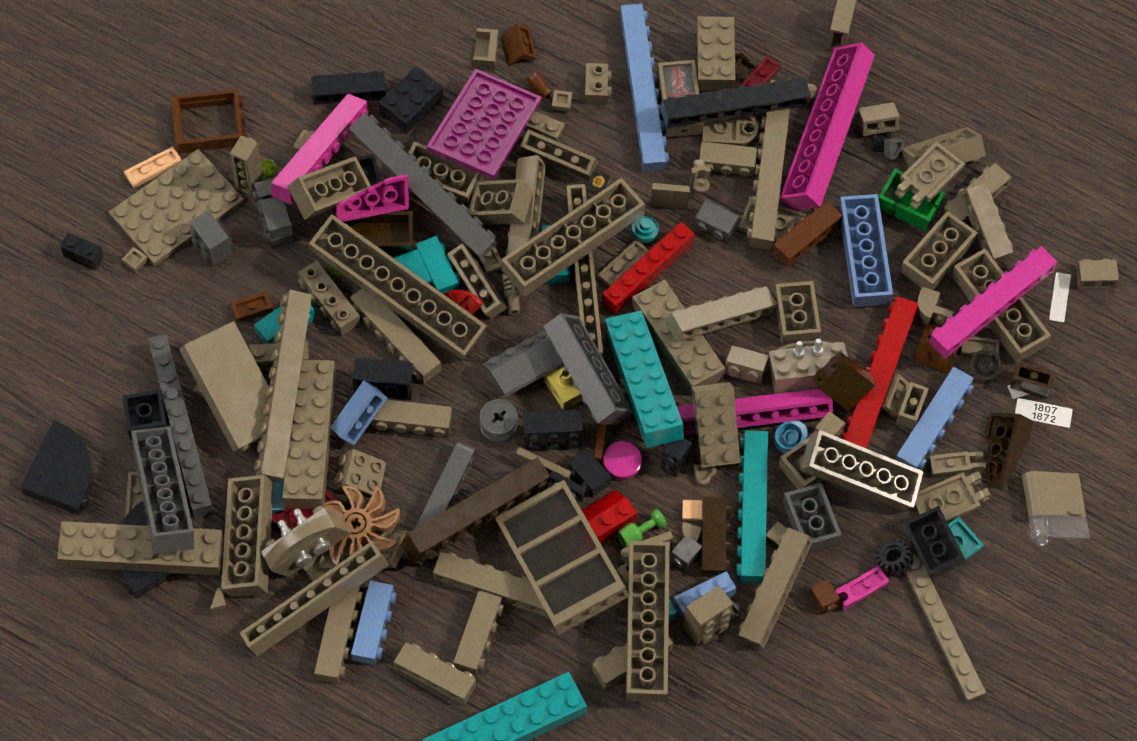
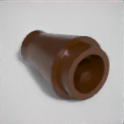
(538, 83)

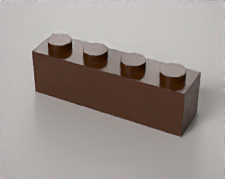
(806, 234)

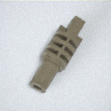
(511, 294)

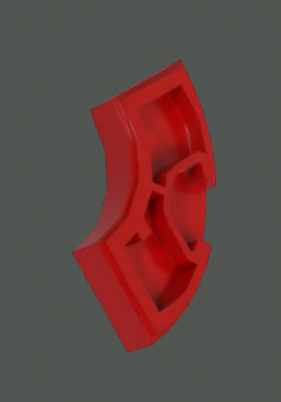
(464, 299)

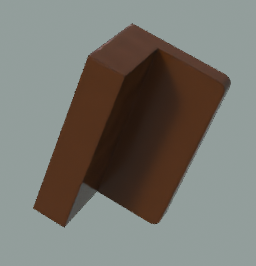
(518, 44)

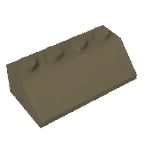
(962, 143)

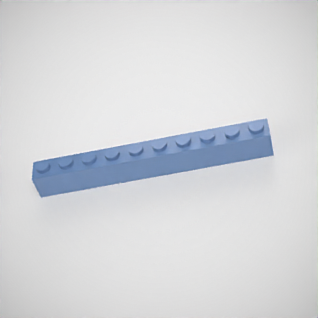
(643, 88)

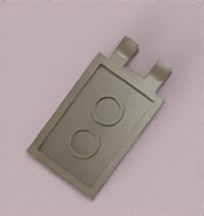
(929, 174)
(953, 496)

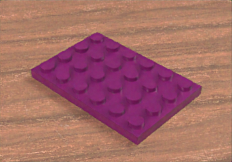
(484, 124)

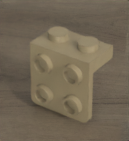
(359, 471)

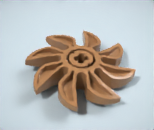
(367, 522)

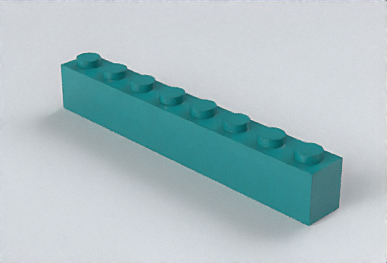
(753, 506)

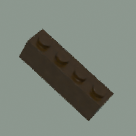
(714, 536)

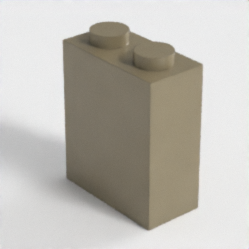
(841, 23)

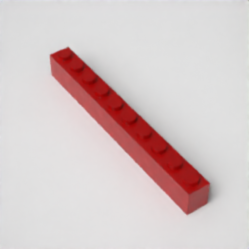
(882, 370)

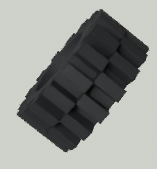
(892, 548)

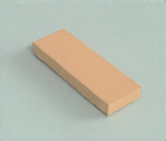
(152, 167)

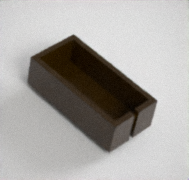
(387, 231)

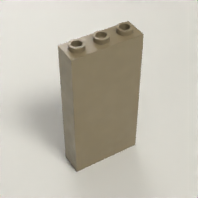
(229, 383)

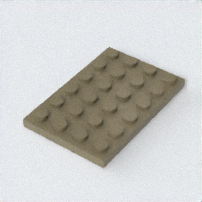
(161, 212)

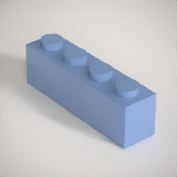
(372, 623)

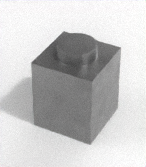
(685, 553)

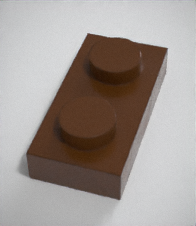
(251, 306)

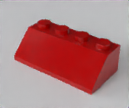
(610, 515)

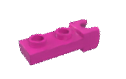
(862, 587)

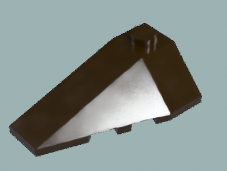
(1006, 442)

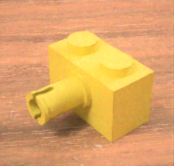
(562, 388)

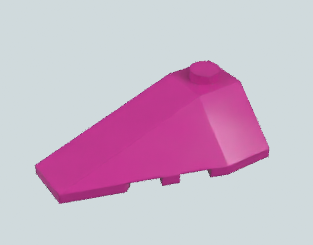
(378, 199)

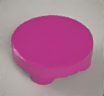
(622, 460)

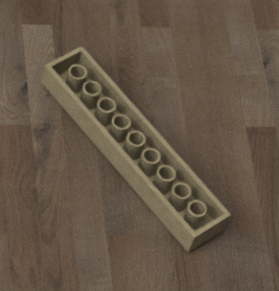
(397, 287)

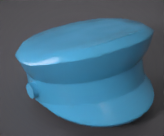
(789, 435)

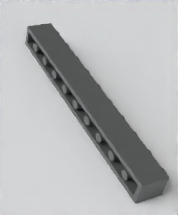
(423, 186)
(180, 426)

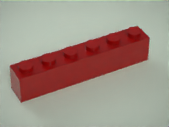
(648, 268)

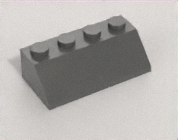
(523, 364)

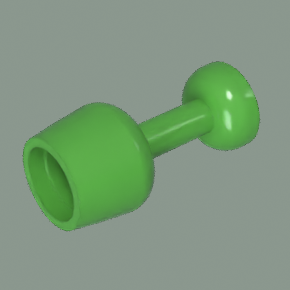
(631, 532)

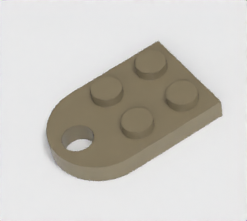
(730, 131)

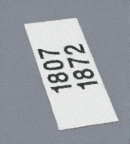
(1044, 412)

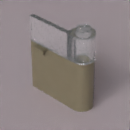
(1054, 506)

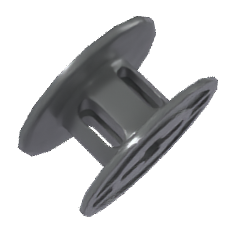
(499, 430)

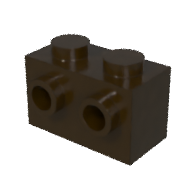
(1032, 380)

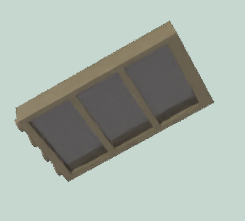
(562, 557)

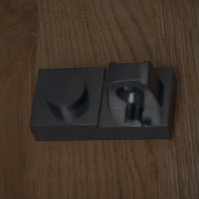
(578, 491)

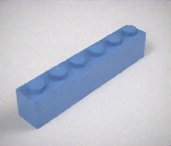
(935, 418)

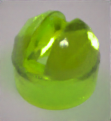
(268, 167)

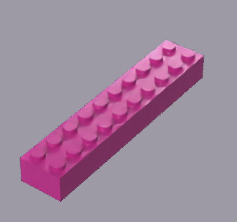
(827, 127)

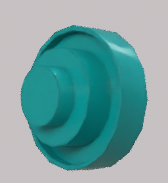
(645, 229)

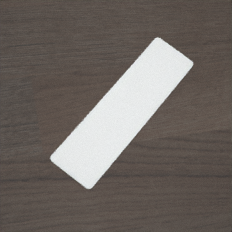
(1060, 297)

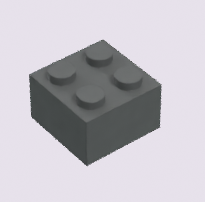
(210, 238)

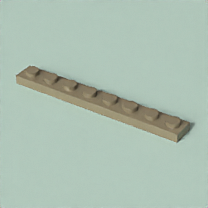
(944, 630)

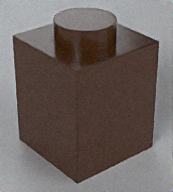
(824, 596)

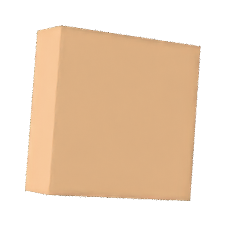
(692, 510)

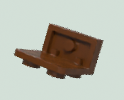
(929, 355)

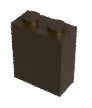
(844, 381)

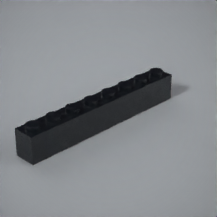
(735, 102)

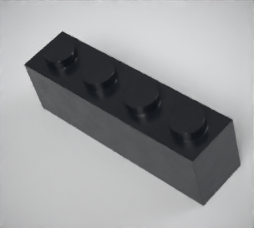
(334, 88)

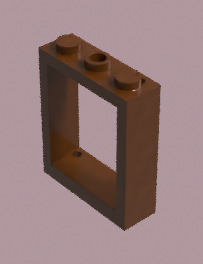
(205, 100)

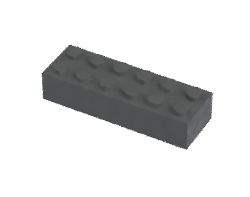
(587, 369)

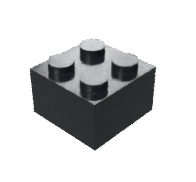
(144, 411)

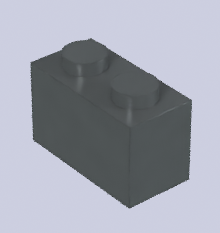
(716, 221)

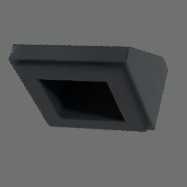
(878, 141)

